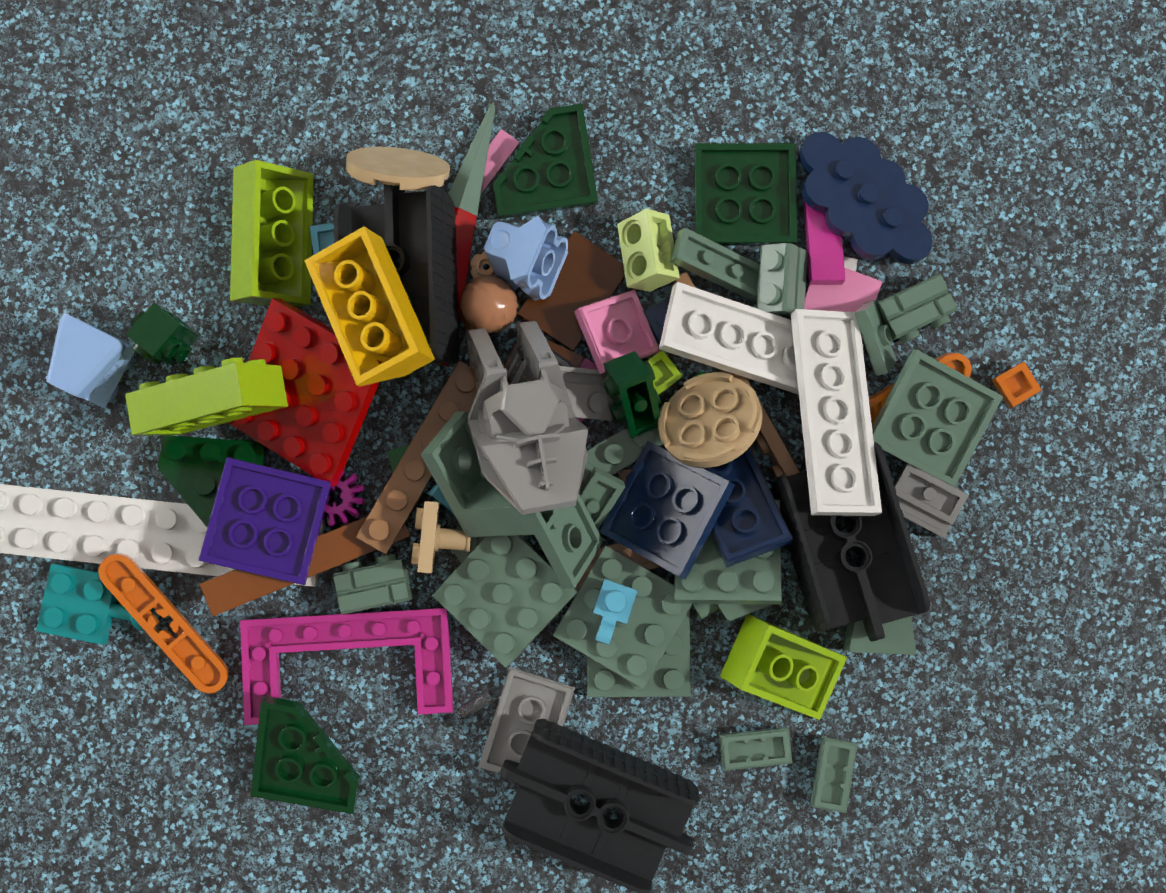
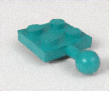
(79, 606)

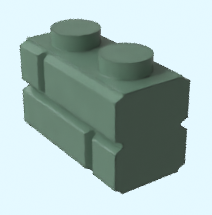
(782, 279)
(917, 307)
(372, 585)

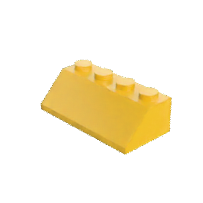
(369, 308)

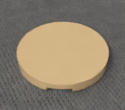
(397, 167)
(710, 420)

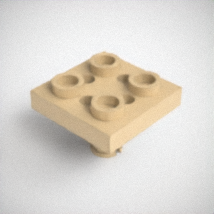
(434, 537)

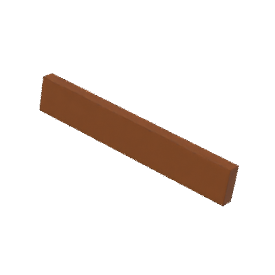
(331, 550)

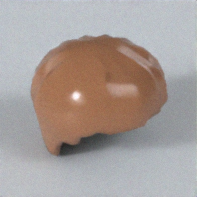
(489, 303)

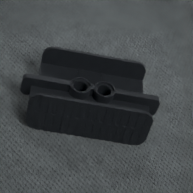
(423, 234)
(835, 593)
(620, 850)

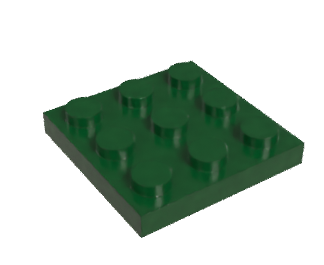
(745, 193)

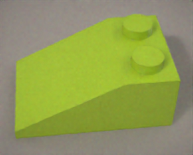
(782, 667)

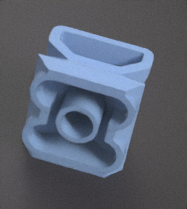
(527, 255)
(88, 361)

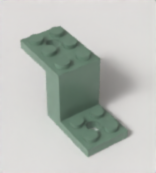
(482, 511)

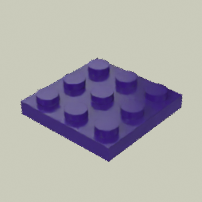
(265, 521)

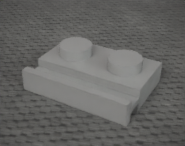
(587, 393)
(928, 500)

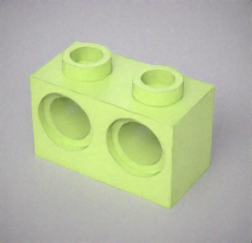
(647, 250)

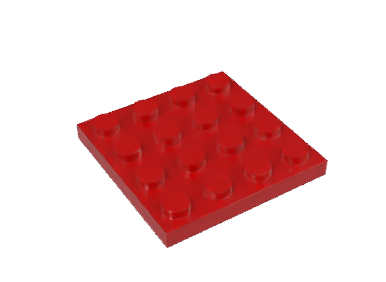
(320, 392)

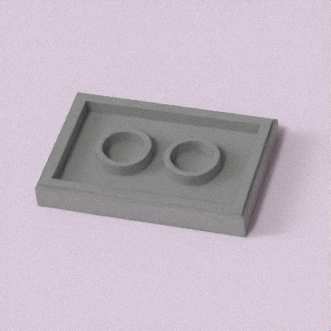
(521, 703)

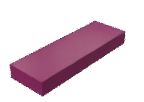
(824, 250)

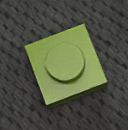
(665, 372)

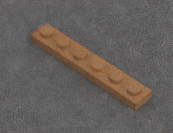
(412, 472)

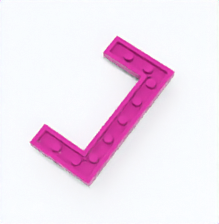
(423, 628)

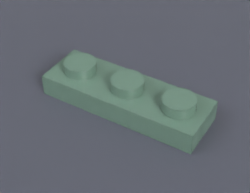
(716, 263)

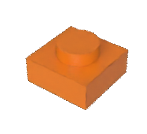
(1016, 385)

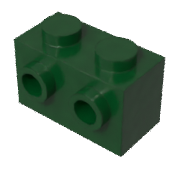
(161, 336)
(633, 393)

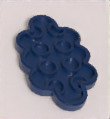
(865, 198)

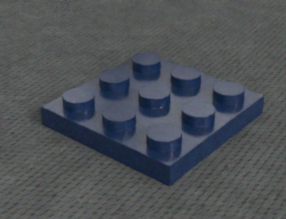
(667, 510)

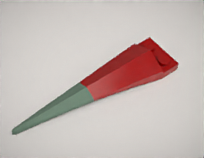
(466, 197)

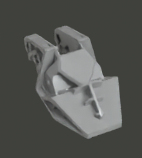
(526, 430)

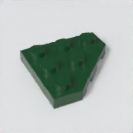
(549, 168)
(197, 465)
(299, 761)

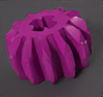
(349, 500)

